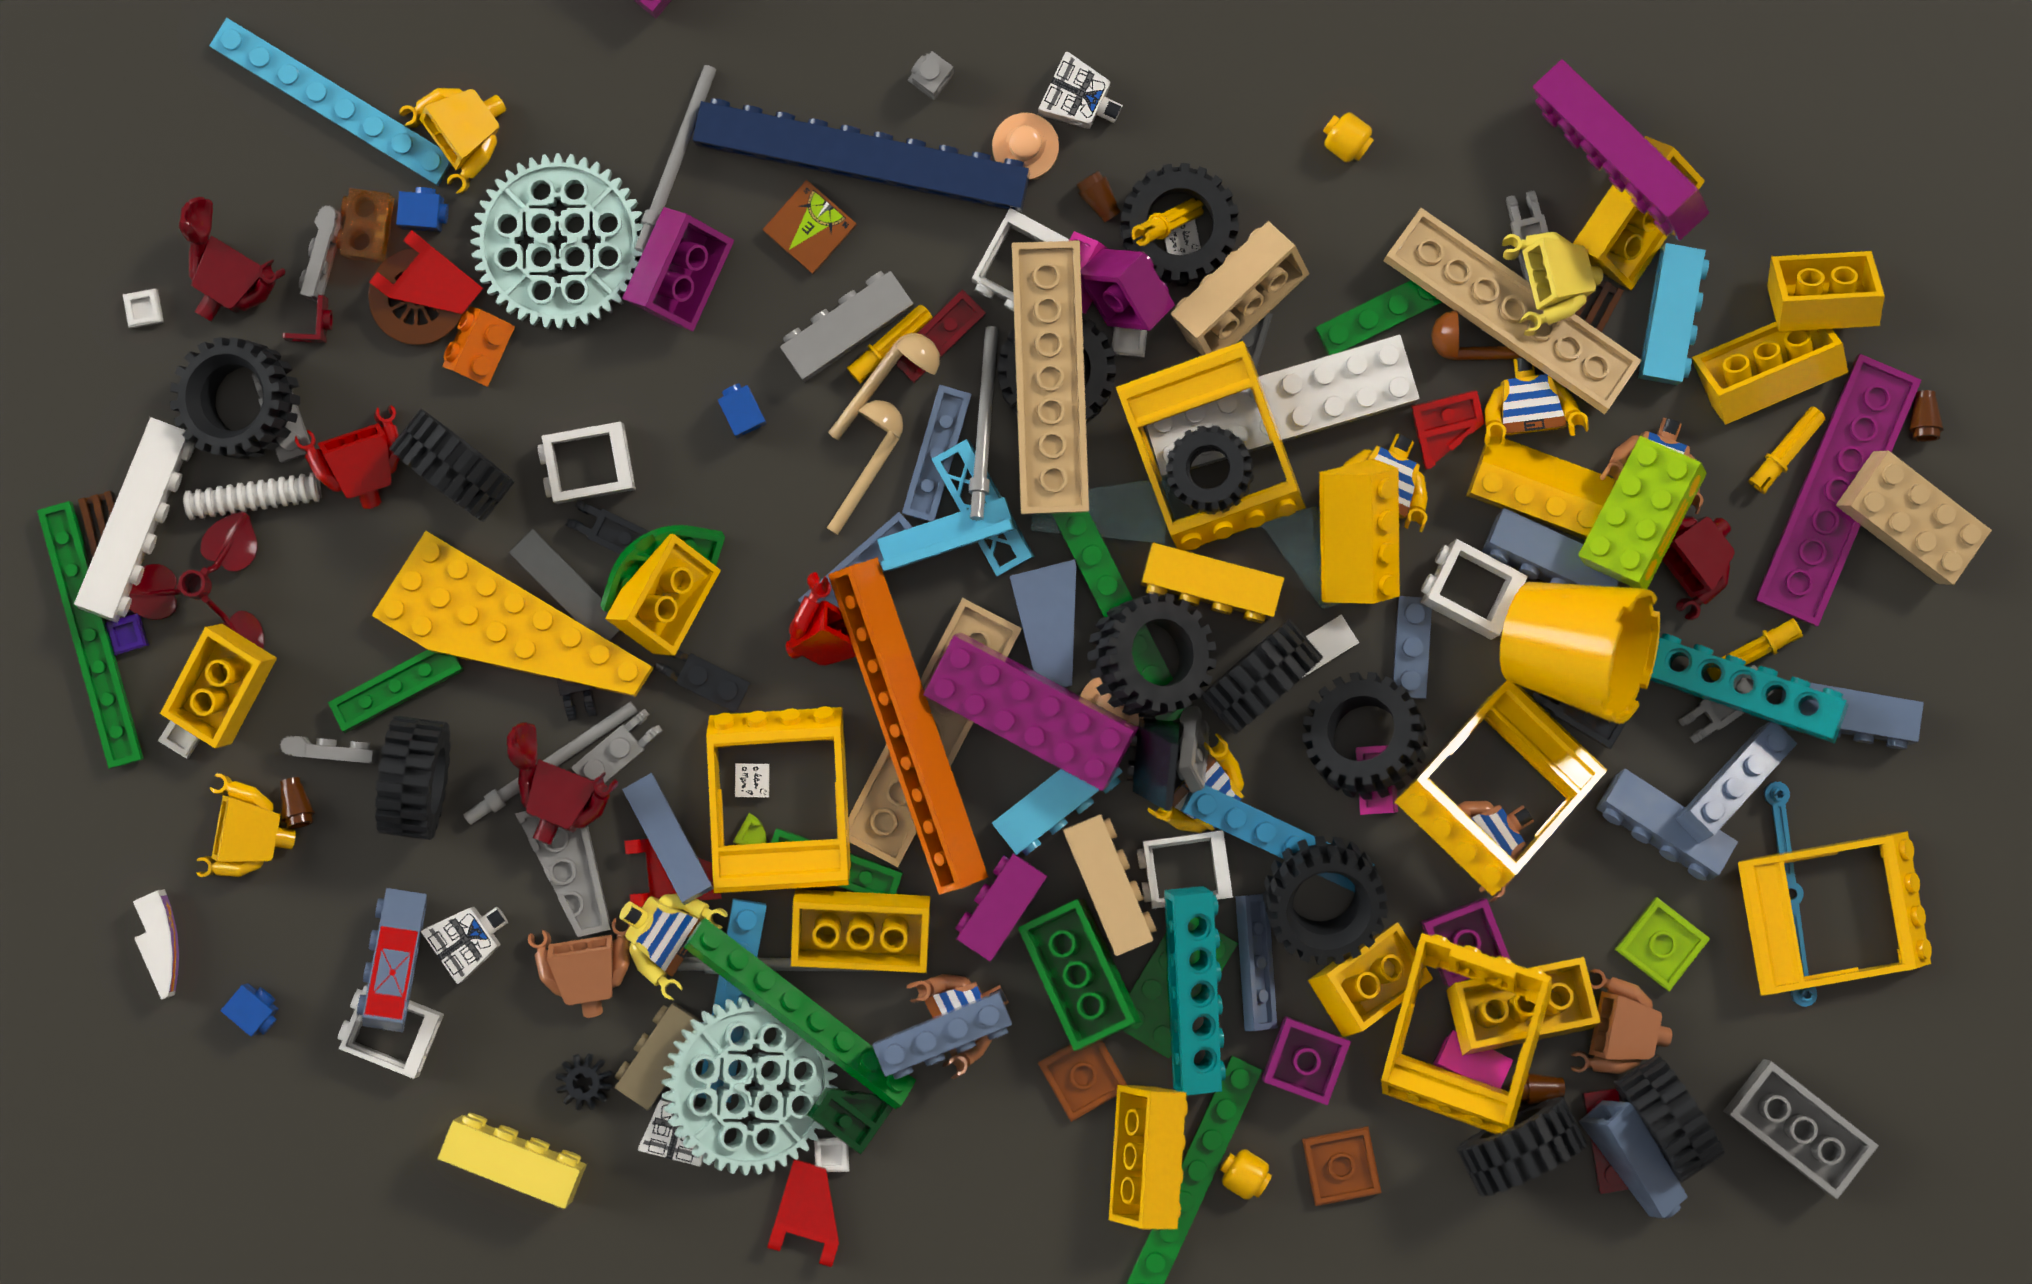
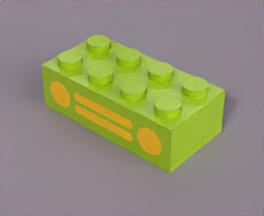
(1642, 513)

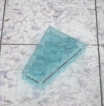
(1300, 545)

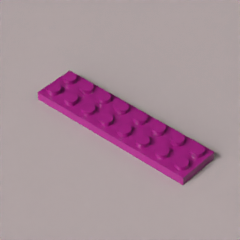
(1818, 531)

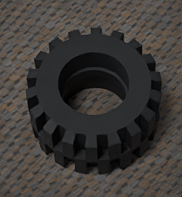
(1193, 445)

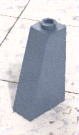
(1047, 618)
(1635, 1157)

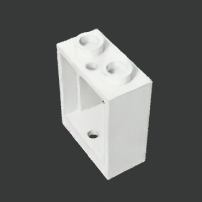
(1024, 226)
(620, 454)
(1434, 583)
(1219, 860)
(419, 1051)

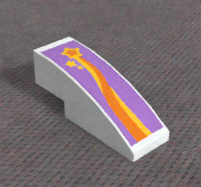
(160, 942)

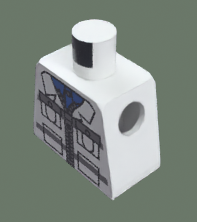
(1078, 95)
(465, 940)
(661, 1140)

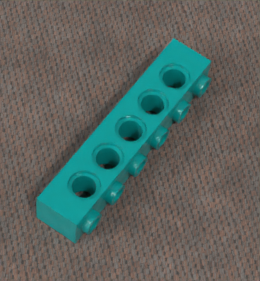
(1823, 724)
(1180, 908)

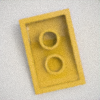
(664, 597)
(1368, 985)

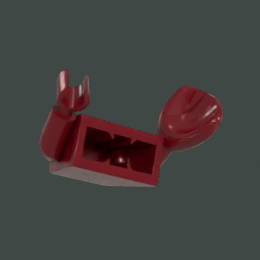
(218, 269)
(1700, 560)
(551, 792)

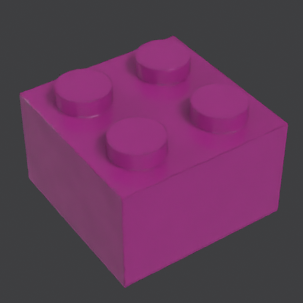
(1126, 289)
(1467, 926)
(1305, 1060)

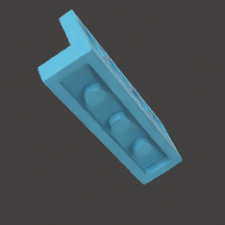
(944, 535)
(1014, 538)

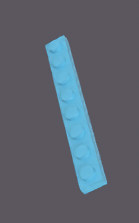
(331, 101)

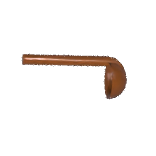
(1446, 342)

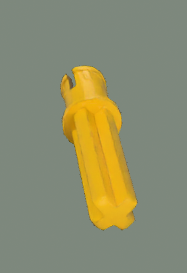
(1162, 224)
(873, 356)
(1786, 450)
(1769, 642)

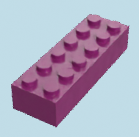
(1620, 151)
(1030, 711)

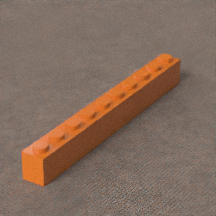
(908, 726)

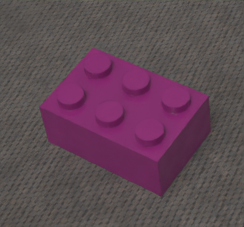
(678, 269)
(999, 906)

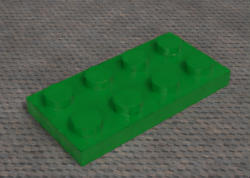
(1151, 993)

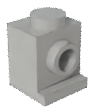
(931, 74)

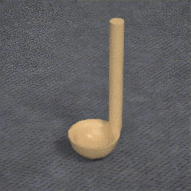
(912, 345)
(889, 419)

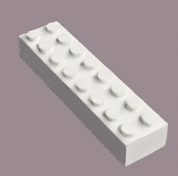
(1301, 400)

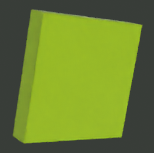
(1662, 944)

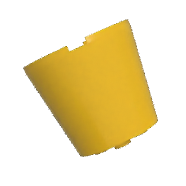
(1582, 645)

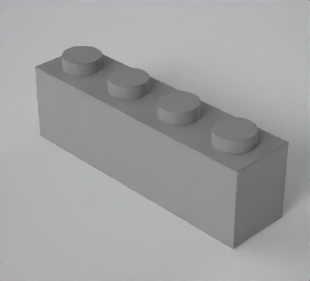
(846, 326)

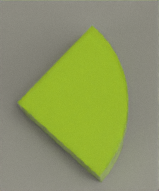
(751, 832)

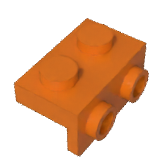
(477, 345)

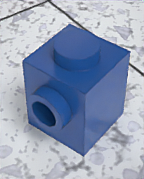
(421, 210)
(741, 410)
(251, 1009)

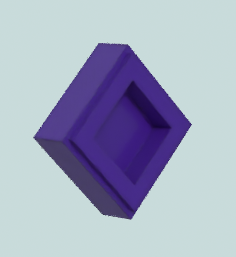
(127, 634)

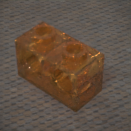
(375, 225)

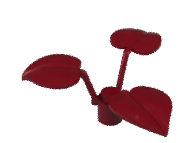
(227, 543)

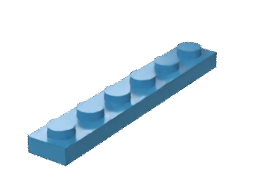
(1251, 825)
(745, 928)

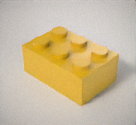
(1825, 291)
(218, 685)

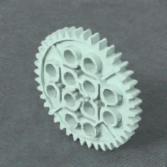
(519, 281)
(706, 1126)

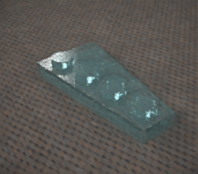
(1120, 513)

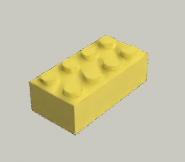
(512, 1160)

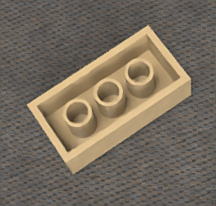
(1240, 291)
(1913, 517)
(1108, 885)

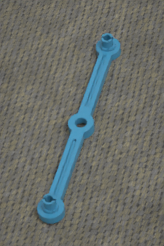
(1777, 796)

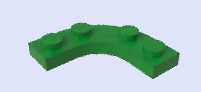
(703, 540)

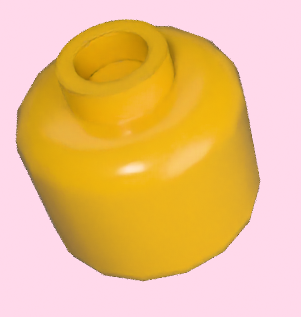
(1348, 137)
(1245, 1174)

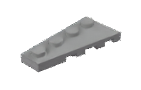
(573, 874)

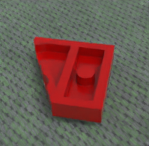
(1445, 424)

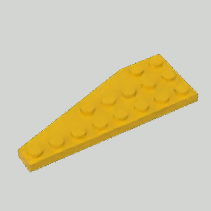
(478, 615)

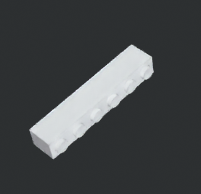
(134, 521)

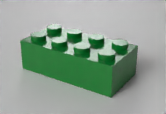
(1079, 974)

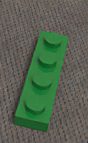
(1375, 317)
(393, 688)
(865, 874)

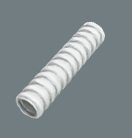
(251, 496)

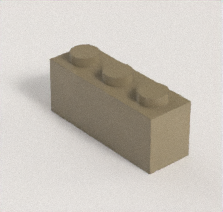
(644, 1076)

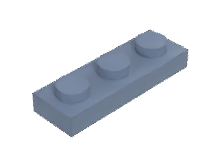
(1412, 645)

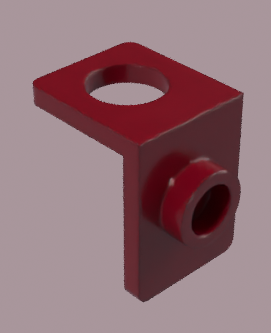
(323, 323)

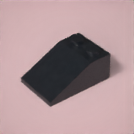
(1155, 761)

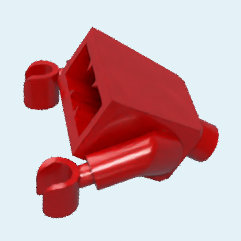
(357, 460)
(819, 628)

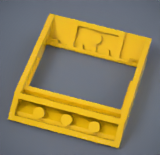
(1190, 387)
(1543, 745)
(779, 863)
(1773, 923)
(1448, 1091)

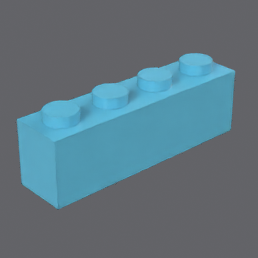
(1672, 314)
(1046, 809)

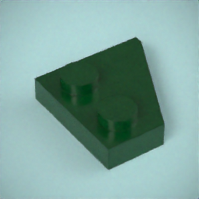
(850, 1115)

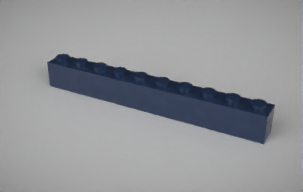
(861, 156)

